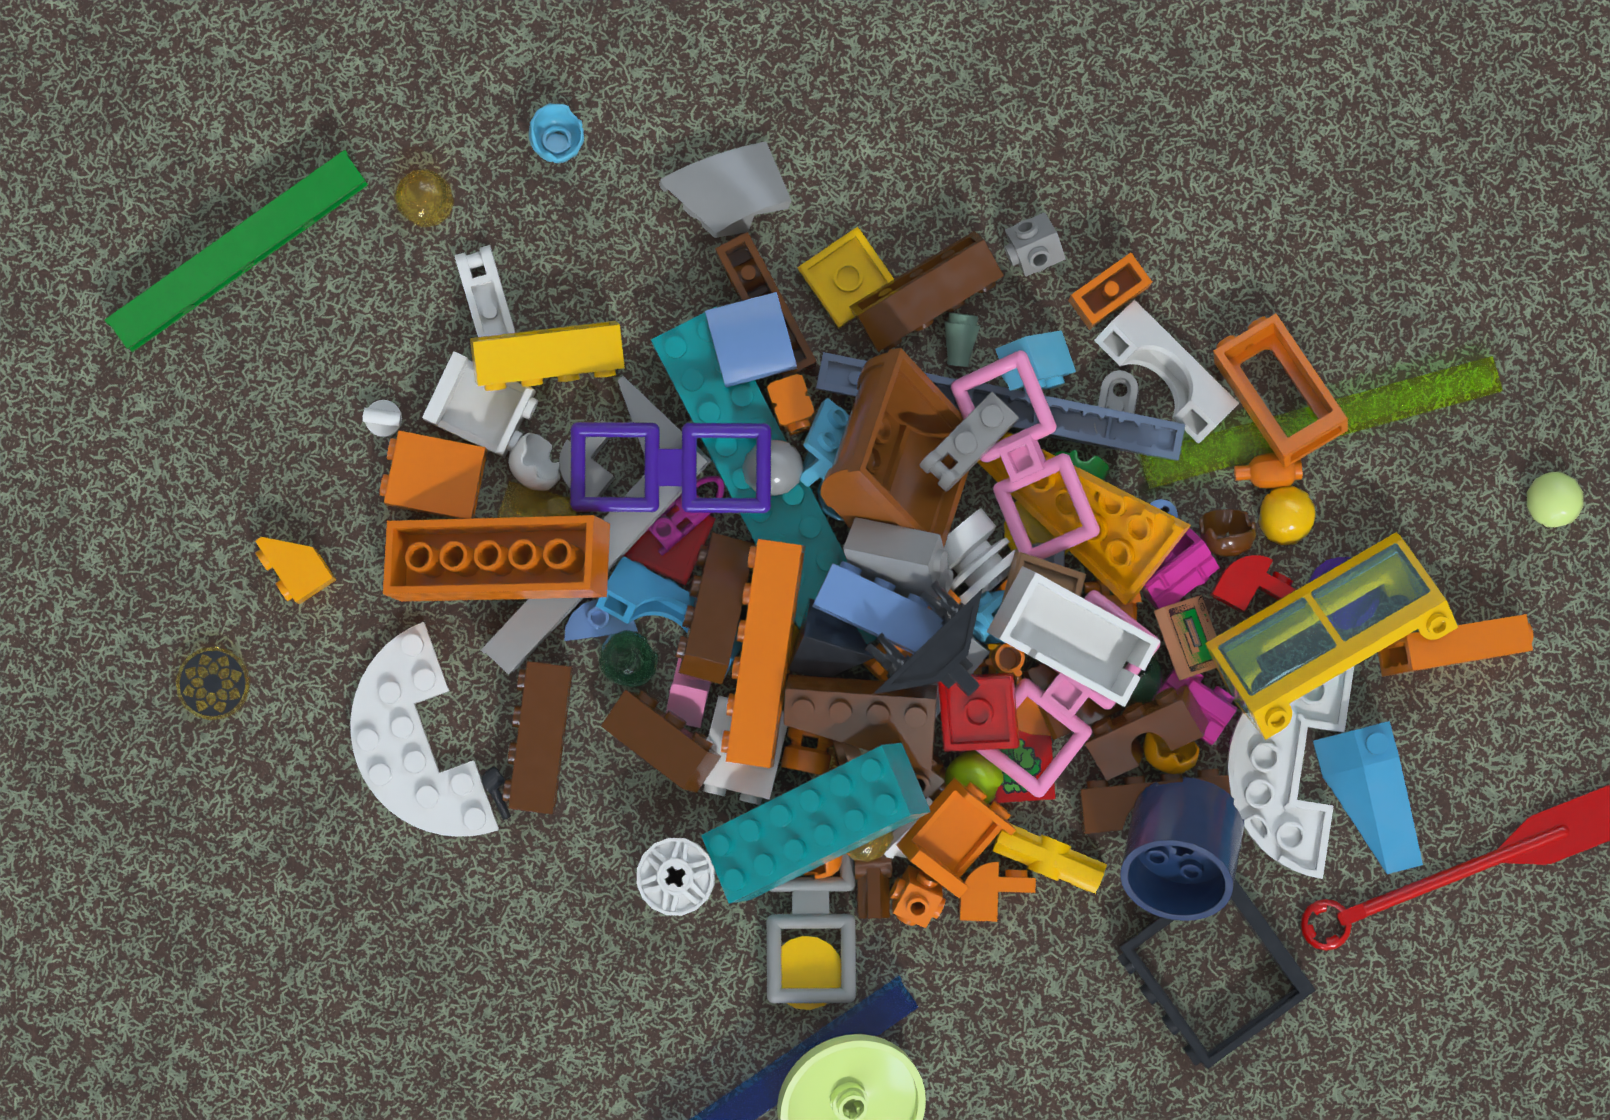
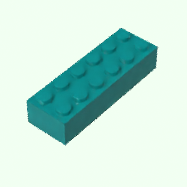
(815, 823)

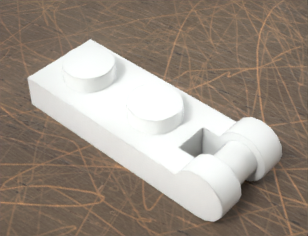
(485, 293)

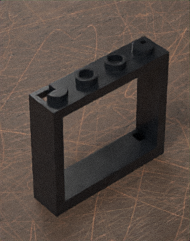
(1173, 1019)

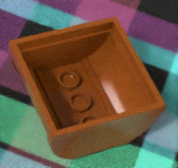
(888, 434)

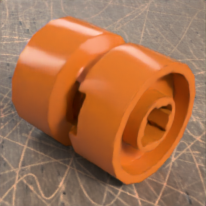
(805, 758)

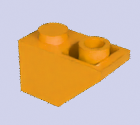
(298, 567)

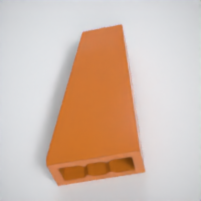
(1462, 645)

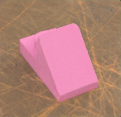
(688, 697)

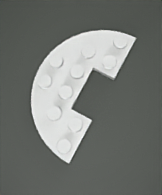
(395, 749)
(1267, 779)

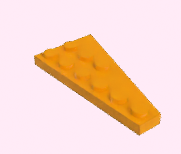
(1131, 535)

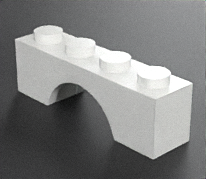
(1142, 341)

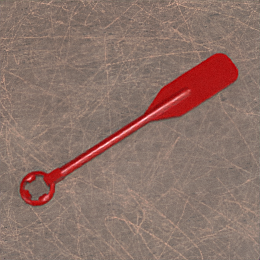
(1538, 840)

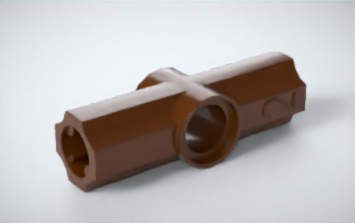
(873, 888)

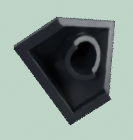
(826, 645)

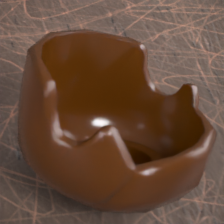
(1216, 524)

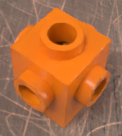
(916, 898)

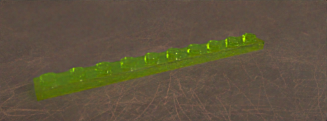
(1362, 409)

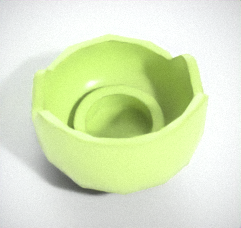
(1555, 499)

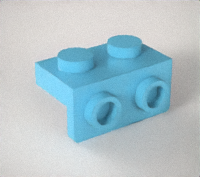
(823, 441)

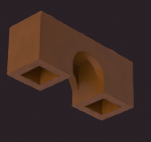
(1170, 715)

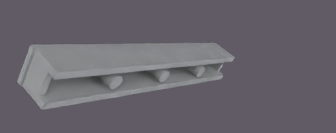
(541, 616)

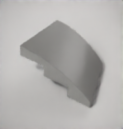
(730, 189)

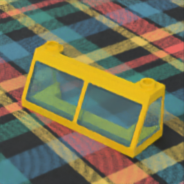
(1327, 630)

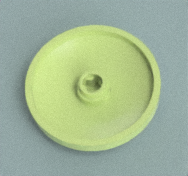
(853, 1081)

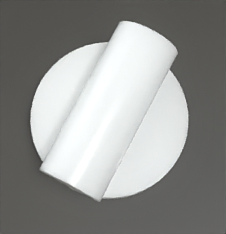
(382, 418)

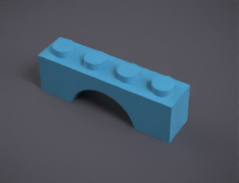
(639, 592)

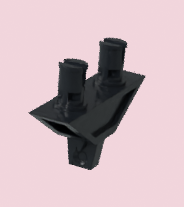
(942, 656)

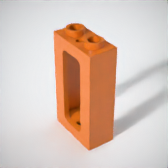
(1273, 336)

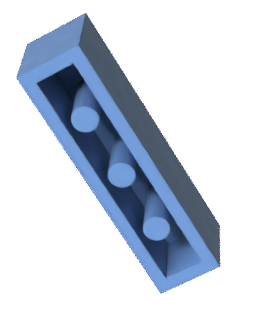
(876, 607)

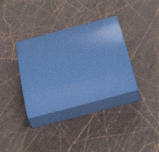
(751, 339)

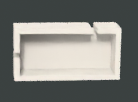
(1072, 635)

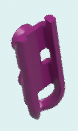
(665, 528)

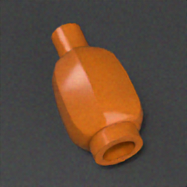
(1268, 472)

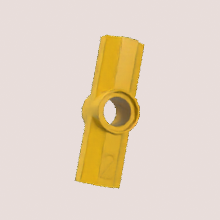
(1050, 858)

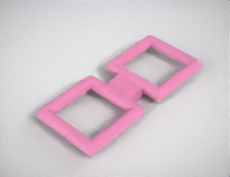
(1025, 459)
(1062, 701)

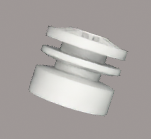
(975, 558)
(654, 870)

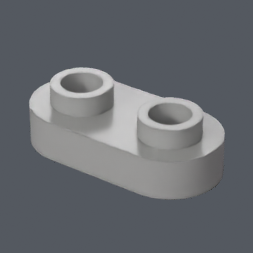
(1109, 400)

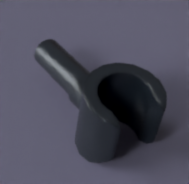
(492, 781)

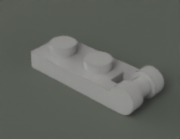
(970, 441)

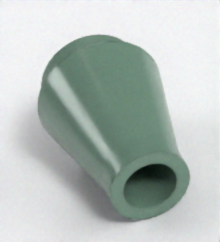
(961, 335)

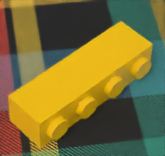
(546, 354)

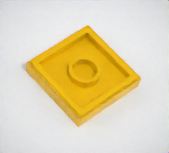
(845, 275)

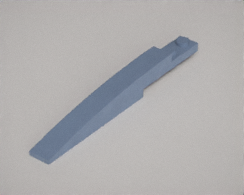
(1073, 419)

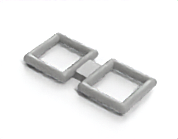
(811, 911)

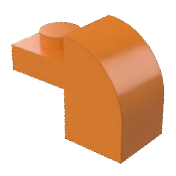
(984, 883)

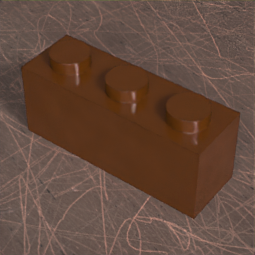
(662, 739)

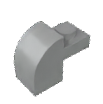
(596, 477)

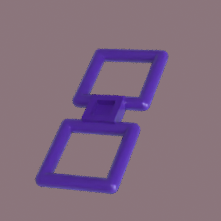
(671, 467)

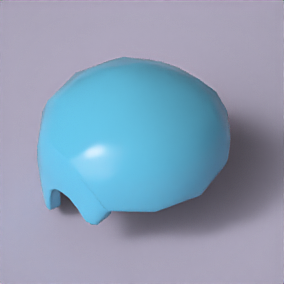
(555, 146)

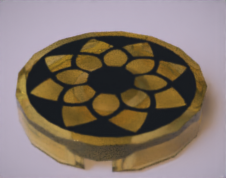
(213, 683)

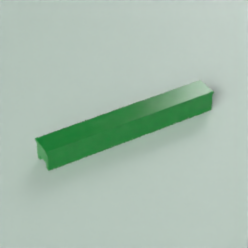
(237, 251)

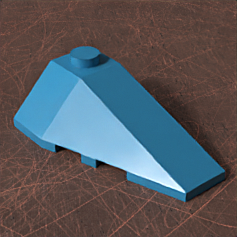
(1371, 787)

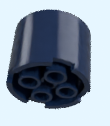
(1182, 849)

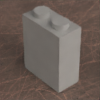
(898, 555)

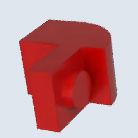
(1246, 575)

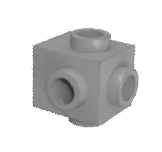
(1033, 245)

